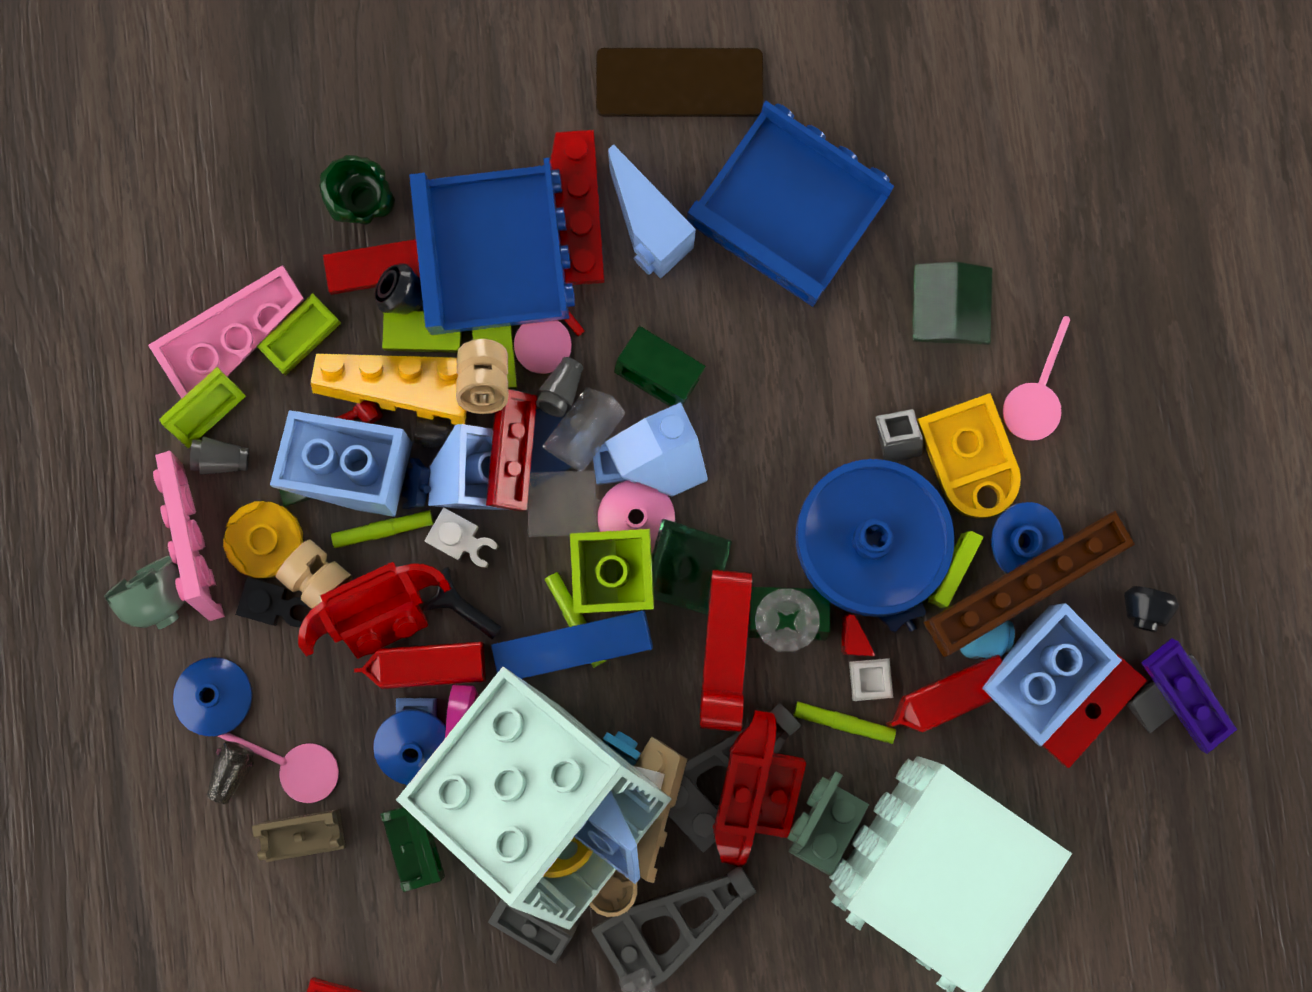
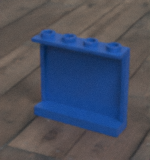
(791, 203)
(491, 249)

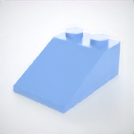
(654, 225)
(342, 462)
(1050, 672)
(611, 838)

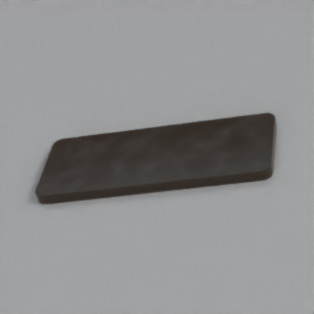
(679, 82)

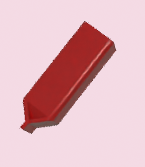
(426, 665)
(946, 697)

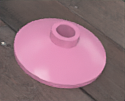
(632, 496)

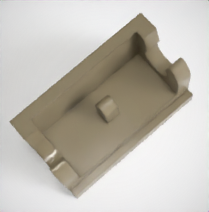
(300, 835)

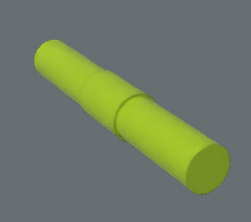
(382, 529)
(565, 603)
(844, 722)

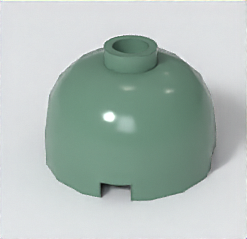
(148, 596)

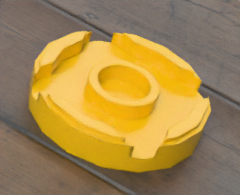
(261, 538)

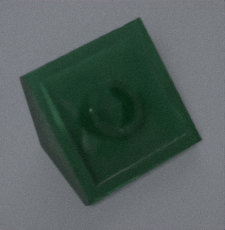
(952, 303)
(684, 565)

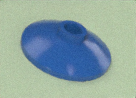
(1034, 523)
(230, 702)
(403, 731)

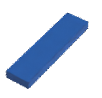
(574, 645)

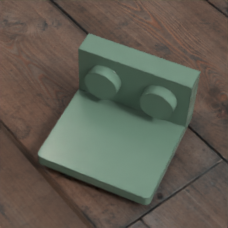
(829, 826)

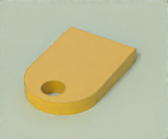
(970, 453)

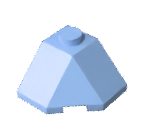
(660, 452)
(462, 469)

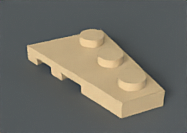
(665, 760)

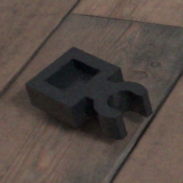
(267, 602)

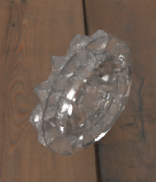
(787, 602)

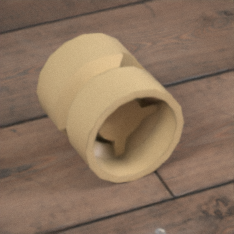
(482, 376)
(311, 573)
(615, 896)

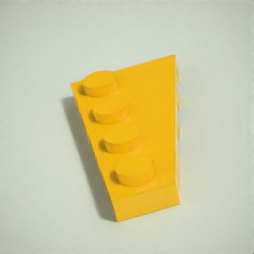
(392, 381)

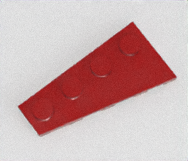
(576, 159)

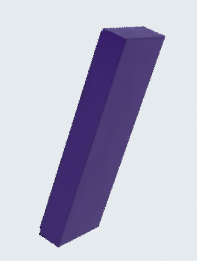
(1189, 695)

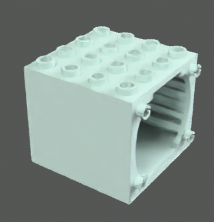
(518, 789)
(946, 874)

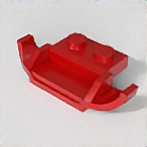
(372, 609)
(757, 791)

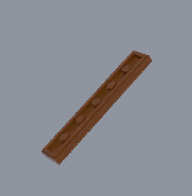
(1028, 584)

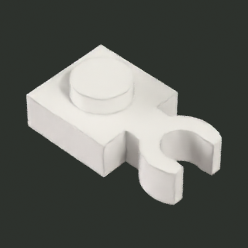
(456, 535)

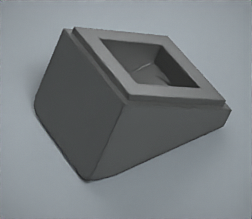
(899, 435)

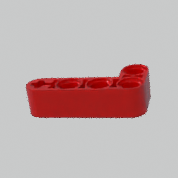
(725, 651)

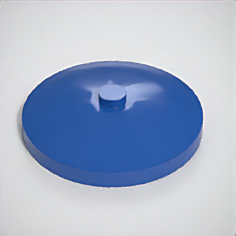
(874, 538)

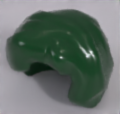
(355, 190)

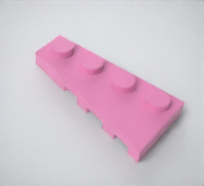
(226, 331)
(186, 536)

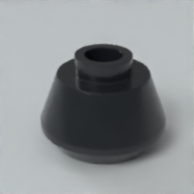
(398, 290)
(1149, 607)

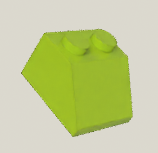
(611, 571)

